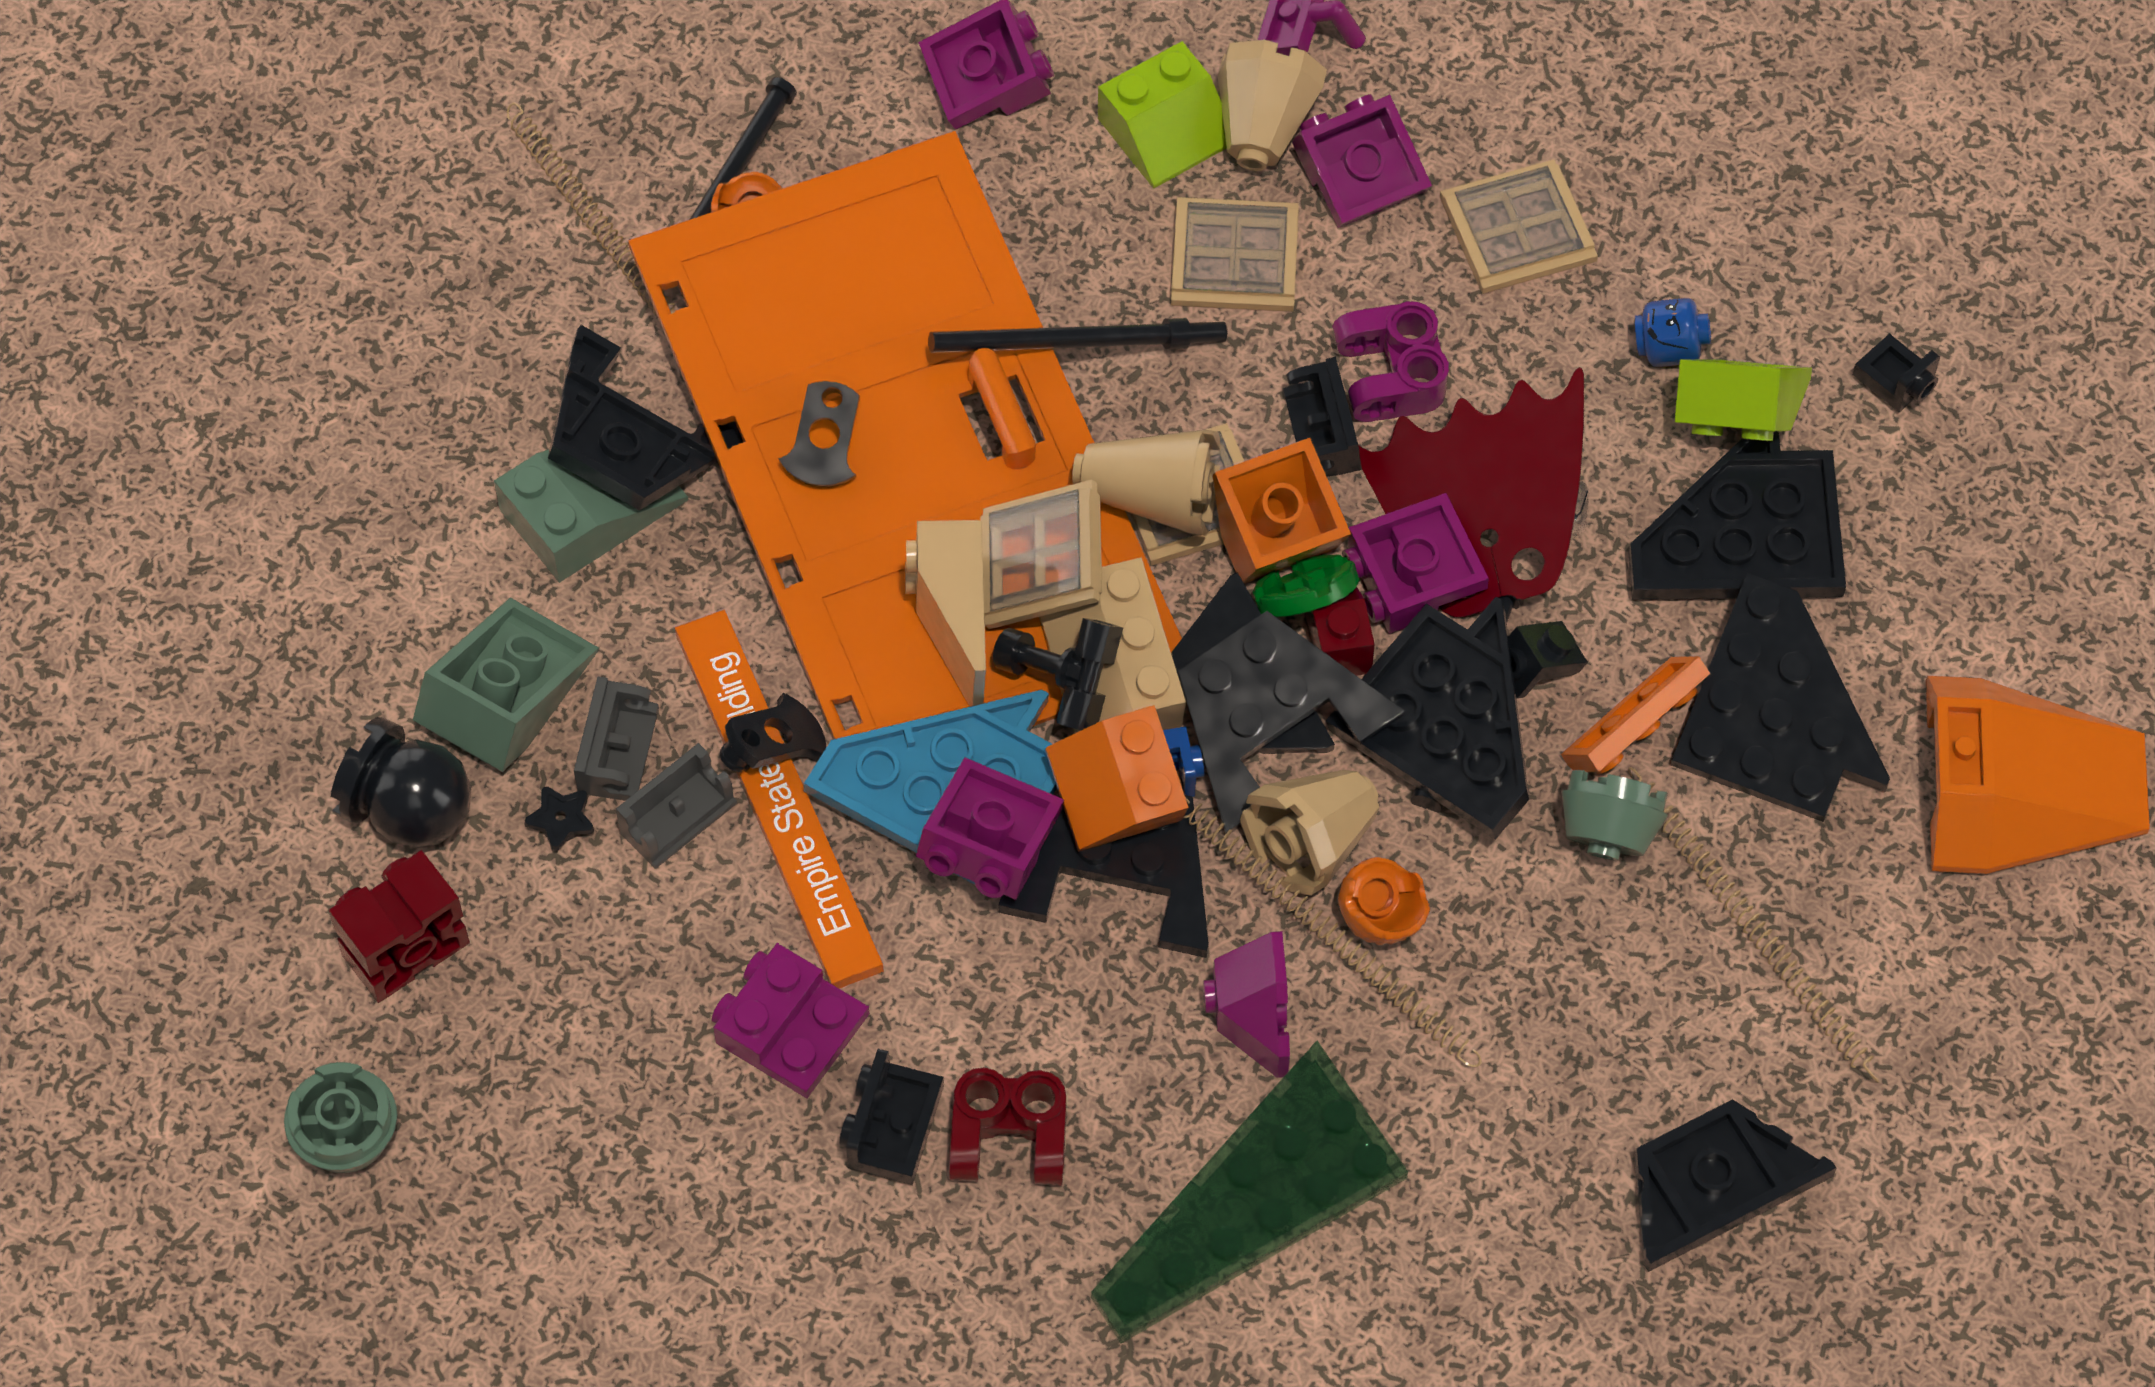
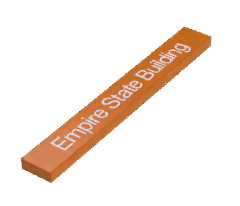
(782, 808)

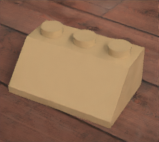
(1143, 663)

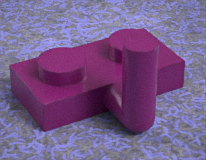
(1294, 22)

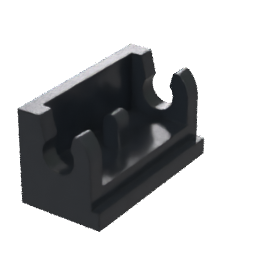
(1322, 414)

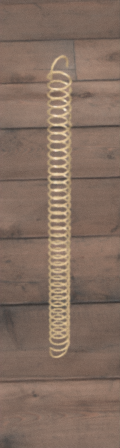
(584, 198)
(1766, 933)
(1373, 975)

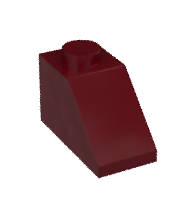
(1344, 632)

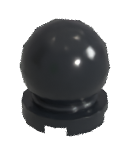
(407, 789)

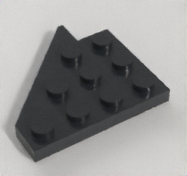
(1777, 710)
(1458, 718)

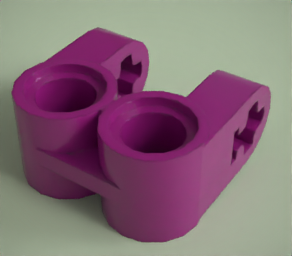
(1383, 331)

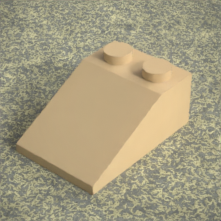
(948, 583)

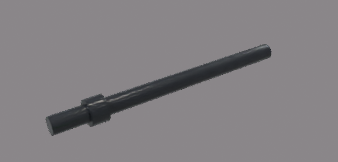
(1172, 334)

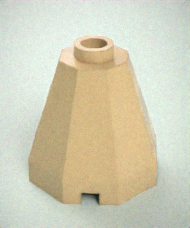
(1265, 99)
(1312, 818)

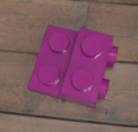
(987, 64)
(1361, 159)
(1414, 560)
(988, 829)
(787, 1019)

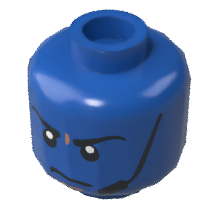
(1671, 331)

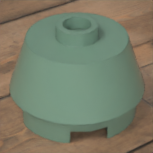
(1612, 814)
(340, 1118)

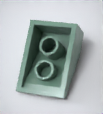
(568, 517)
(502, 683)

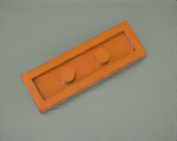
(1636, 715)

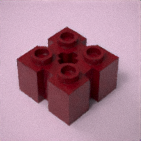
(399, 925)

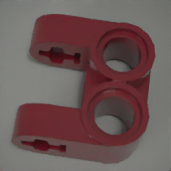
(1008, 1117)

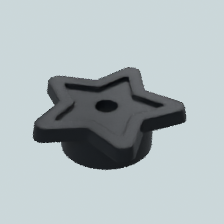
(560, 830)

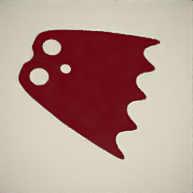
(1500, 474)

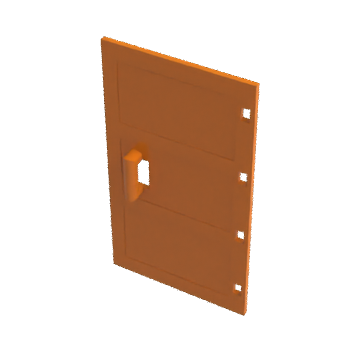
(844, 290)

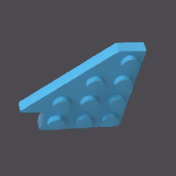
(901, 770)

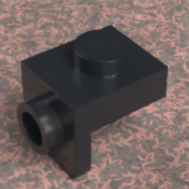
(1897, 373)
(1543, 653)

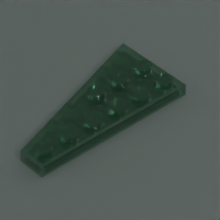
(1276, 1179)

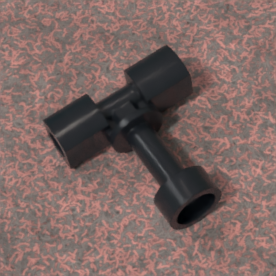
(1074, 671)

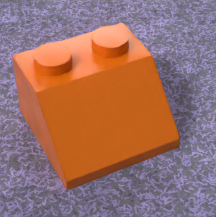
(1277, 510)
(1117, 779)

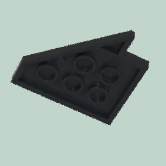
(1746, 515)

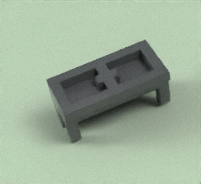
(615, 740)
(675, 806)

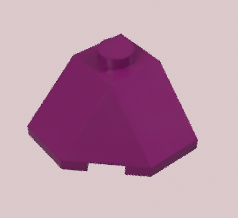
(1252, 1001)

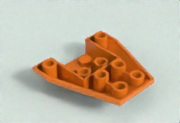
(2027, 778)

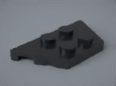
(1222, 617)
(1716, 1178)

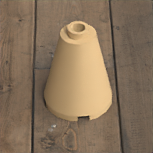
(1156, 477)

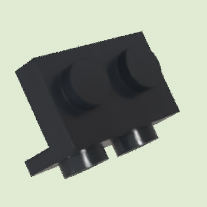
(891, 1120)

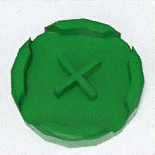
(1312, 585)

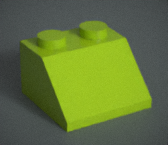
(1164, 114)
(1739, 395)

